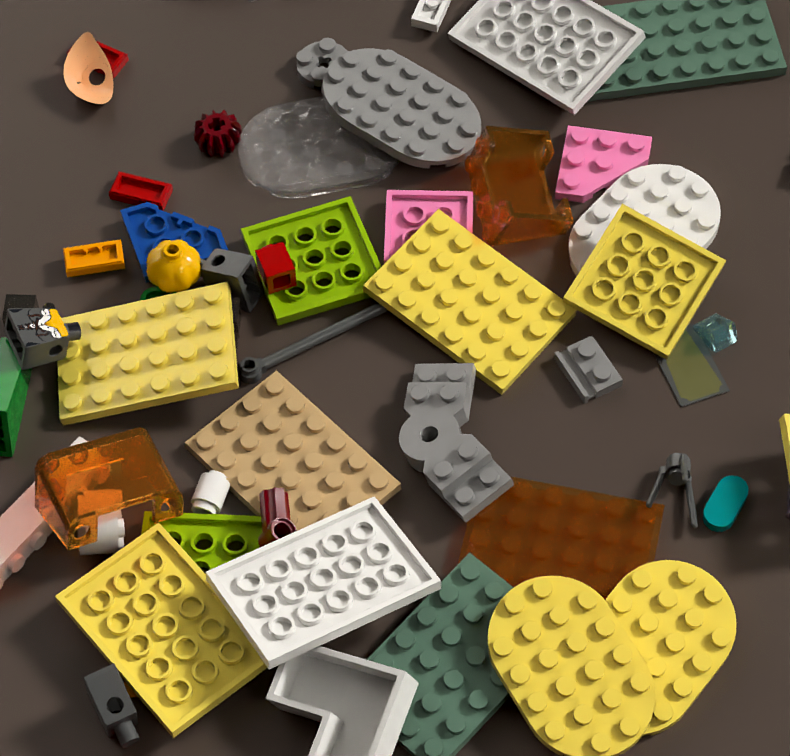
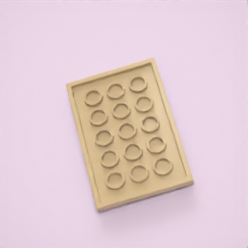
(290, 444)

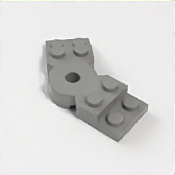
(454, 462)

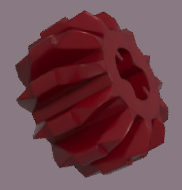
(217, 133)

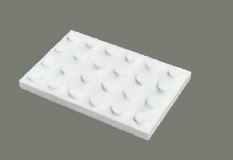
(549, 45)
(322, 582)

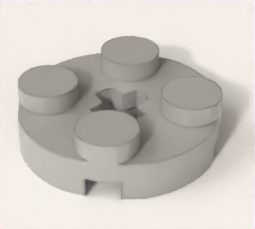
(313, 55)

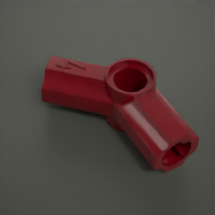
(274, 516)

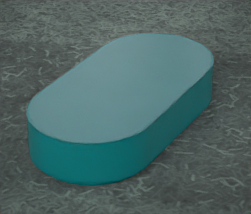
(725, 503)

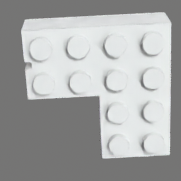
(352, 697)

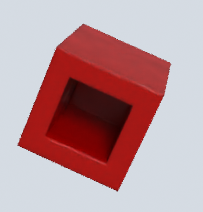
(276, 267)

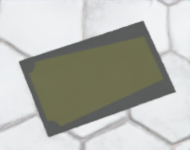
(692, 370)

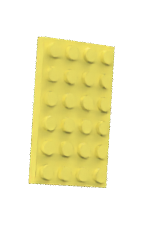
(469, 300)
(149, 354)
(163, 629)

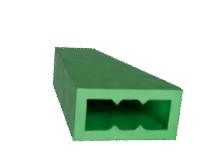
(13, 393)

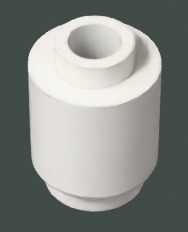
(210, 493)

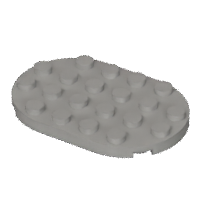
(401, 107)

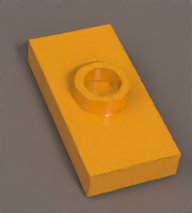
(94, 258)

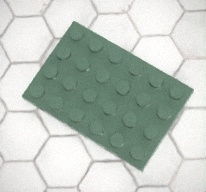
(449, 658)

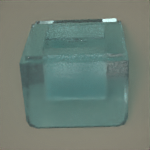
(716, 332)

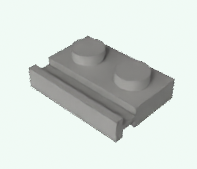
(588, 369)

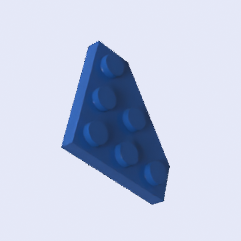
(150, 226)

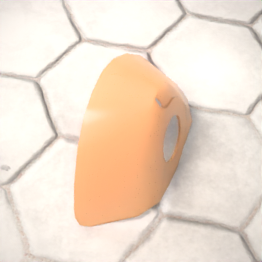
(80, 62)

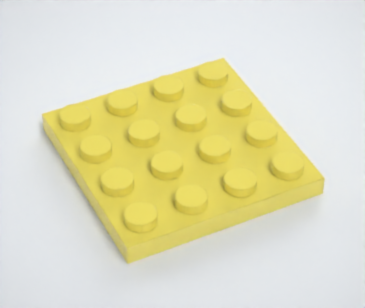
(644, 281)

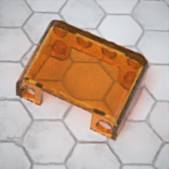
(512, 186)
(101, 478)

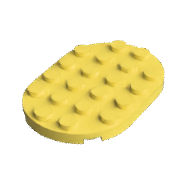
(680, 628)
(571, 667)

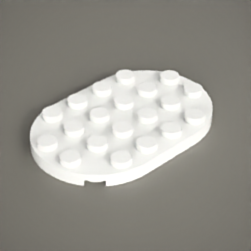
(658, 191)

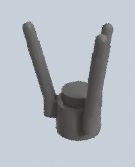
(678, 473)

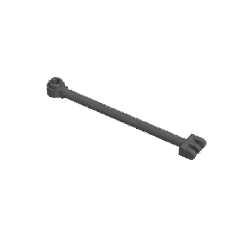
(261, 365)

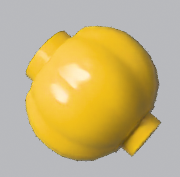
(173, 266)

